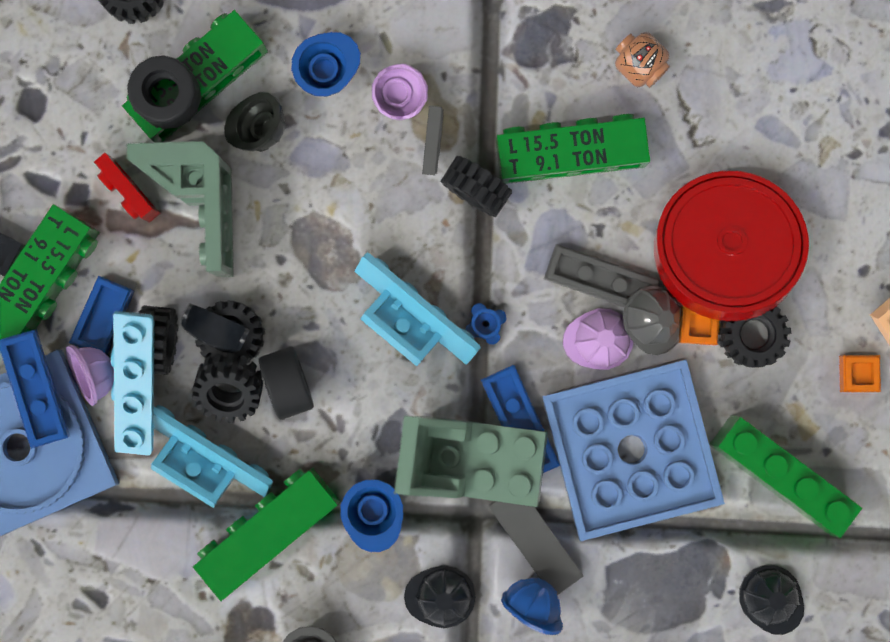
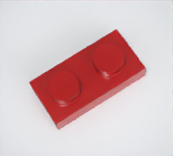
(115, 177)

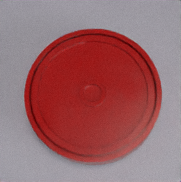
(730, 245)

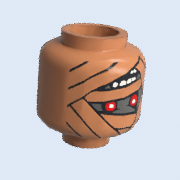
(642, 59)

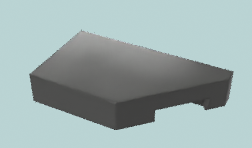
(433, 140)

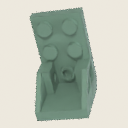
(178, 170)
(470, 460)

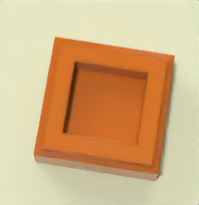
(697, 328)
(860, 373)

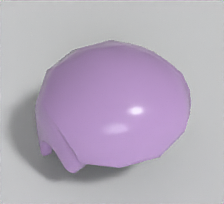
(399, 91)

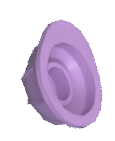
(597, 340)
(91, 372)

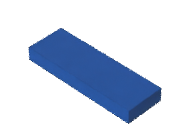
(33, 389)
(514, 406)

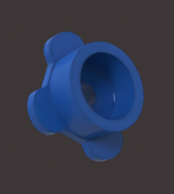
(495, 319)

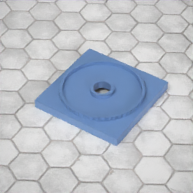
(676, 464)
(55, 472)

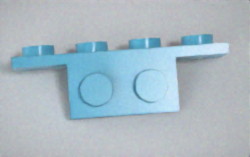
(408, 319)
(133, 382)
(201, 465)

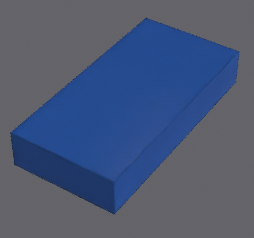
(95, 324)

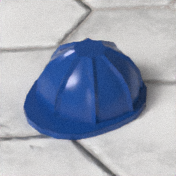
(325, 63)
(372, 515)
(535, 605)

